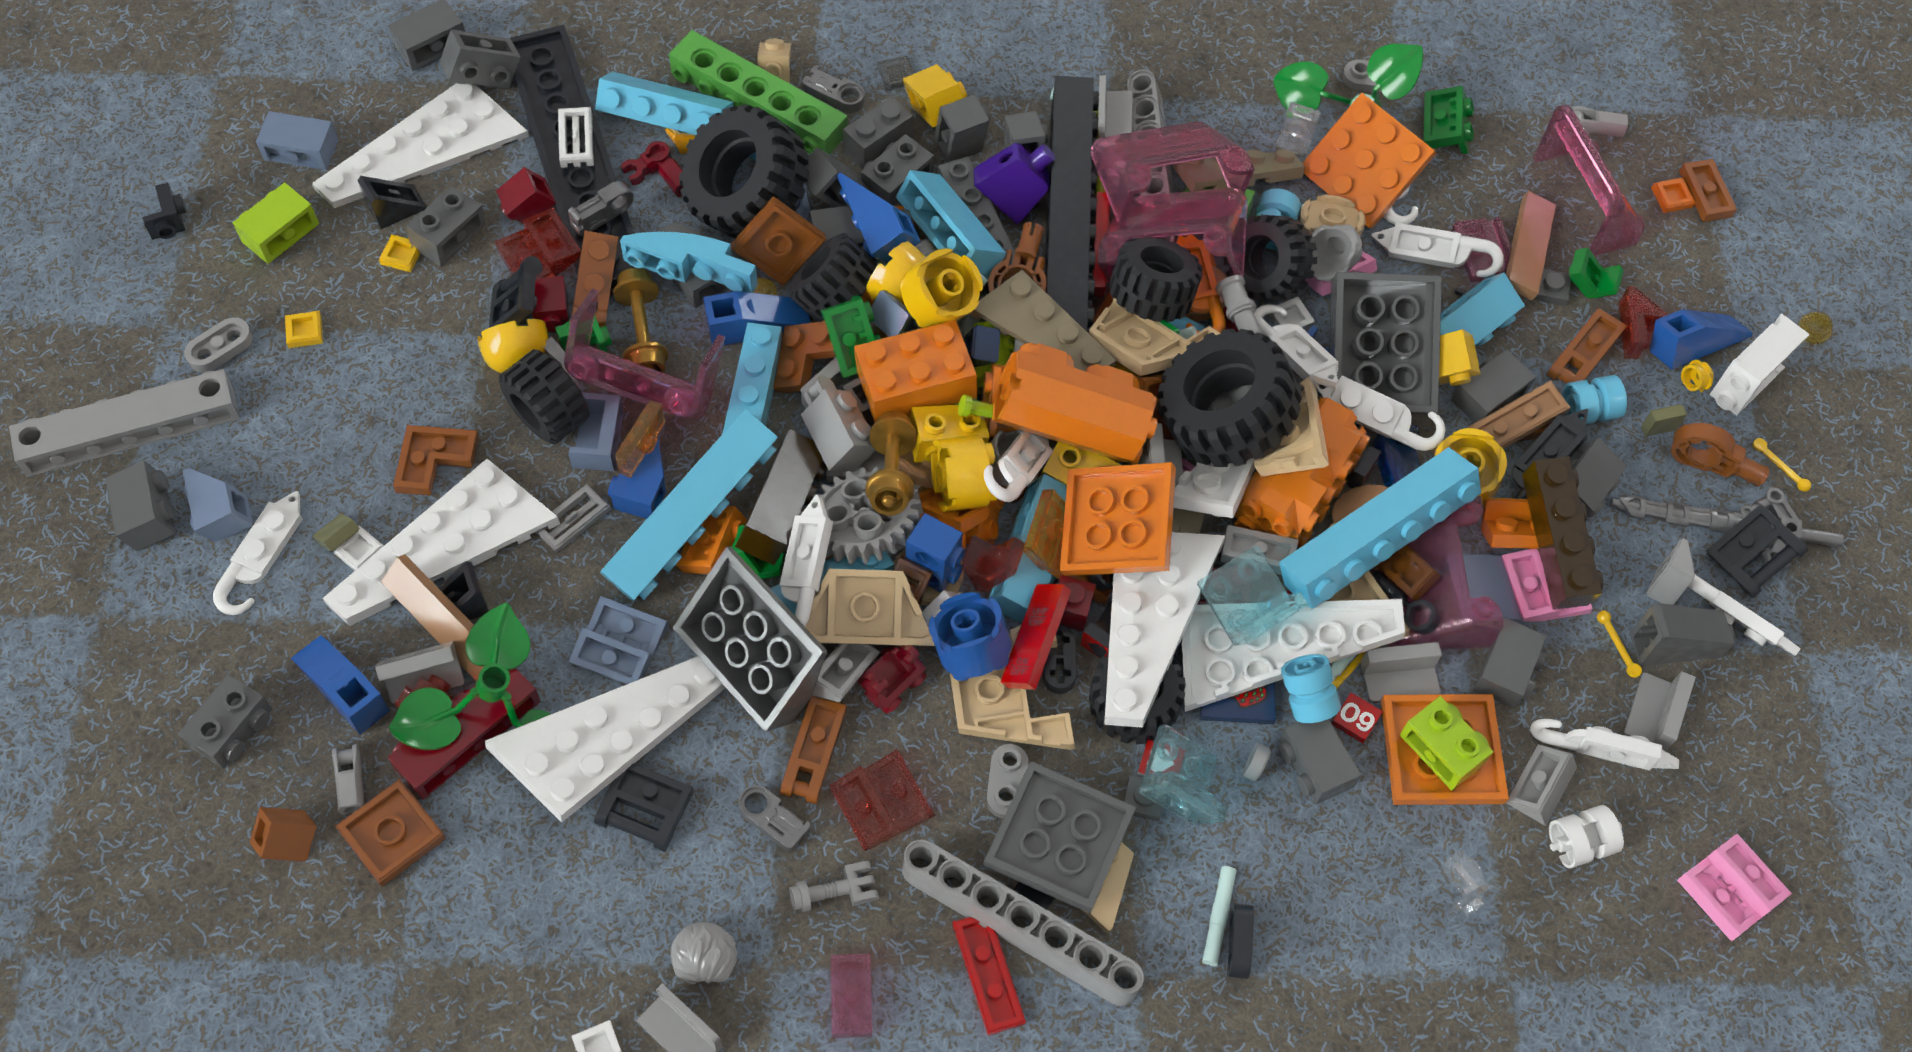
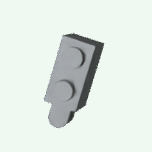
(837, 426)

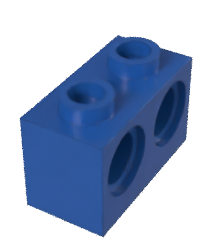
(937, 549)

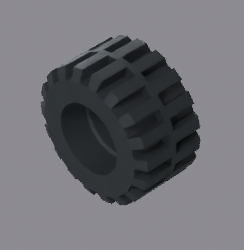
(1293, 262)
(832, 276)
(1155, 279)
(544, 396)
(1163, 711)

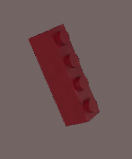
(479, 722)

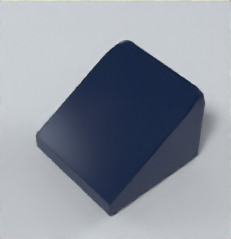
(983, 345)

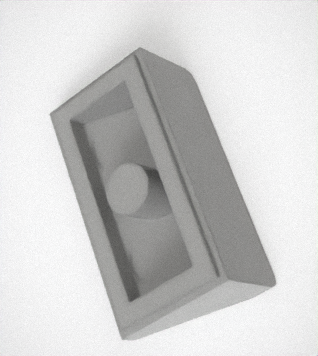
(1673, 575)
(843, 670)
(1543, 783)

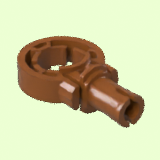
(1023, 260)
(1724, 456)

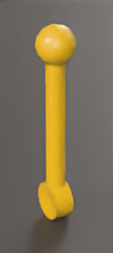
(1802, 484)
(1349, 669)
(1633, 669)

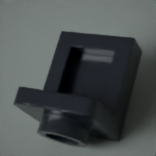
(169, 220)

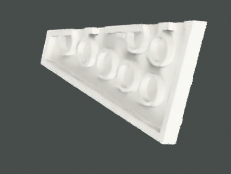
(432, 138)
(462, 526)
(1149, 622)
(1333, 629)
(590, 744)

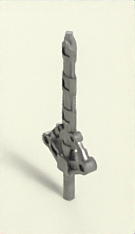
(1724, 520)

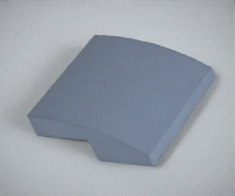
(1489, 578)
(618, 641)

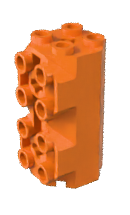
(1085, 409)
(1297, 500)

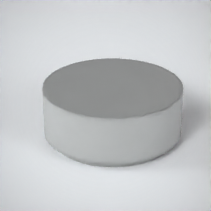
(1256, 762)

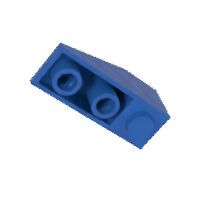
(878, 220)
(730, 312)
(1694, 334)
(642, 491)
(341, 684)

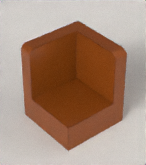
(283, 834)

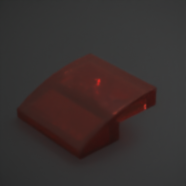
(543, 238)
(867, 809)

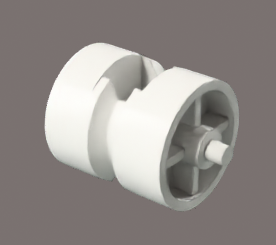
(1586, 836)

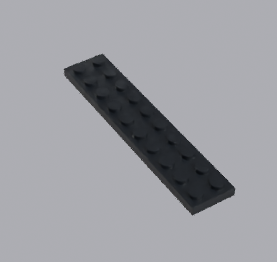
(552, 81)

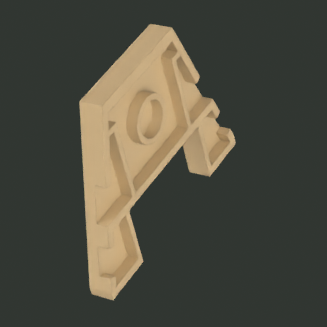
(1140, 342)
(1002, 713)

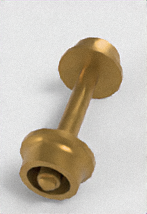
(635, 289)
(890, 488)

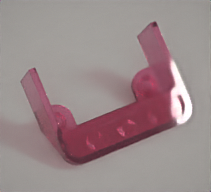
(633, 379)

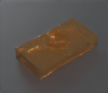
(640, 439)
(1046, 530)

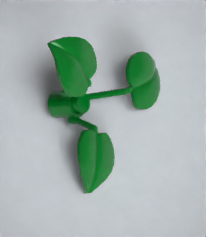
(1390, 66)
(494, 642)

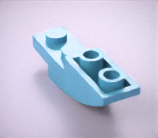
(679, 254)

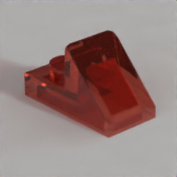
(1640, 317)
(991, 564)

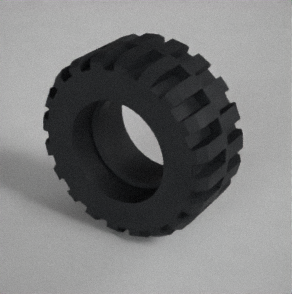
(719, 152)
(1248, 425)

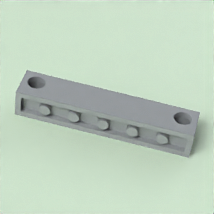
(123, 422)

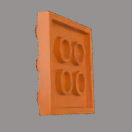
(1367, 159)
(1118, 519)
(1415, 781)

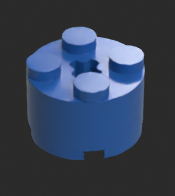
(970, 636)

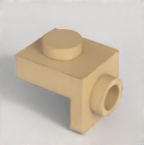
(775, 58)

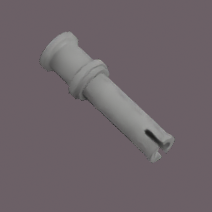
(1239, 306)

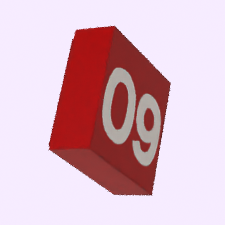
(1356, 717)

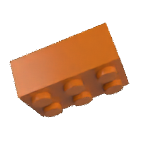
(916, 370)

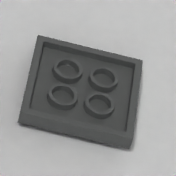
(1059, 837)

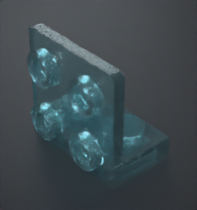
(1248, 596)
(1181, 777)

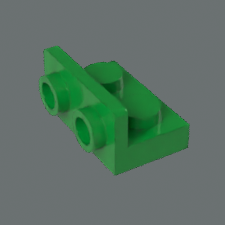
(1448, 118)
(847, 327)

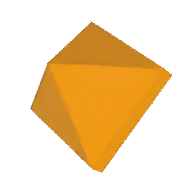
(680, 139)

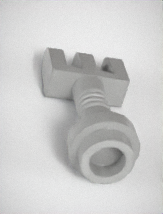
(803, 896)

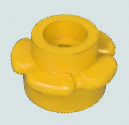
(1700, 374)

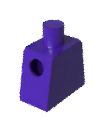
(1015, 179)

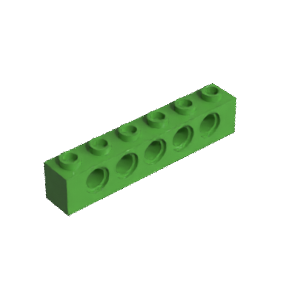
(735, 79)

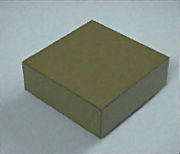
(1663, 420)
(336, 532)

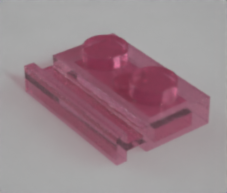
(1488, 230)

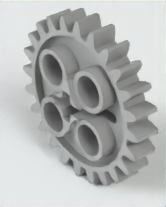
(858, 527)

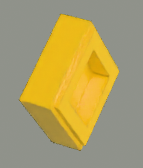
(399, 254)
(303, 329)

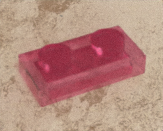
(851, 995)

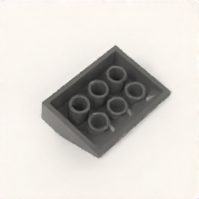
(1388, 334)
(752, 642)

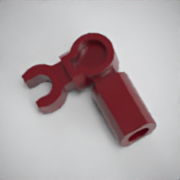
(655, 159)

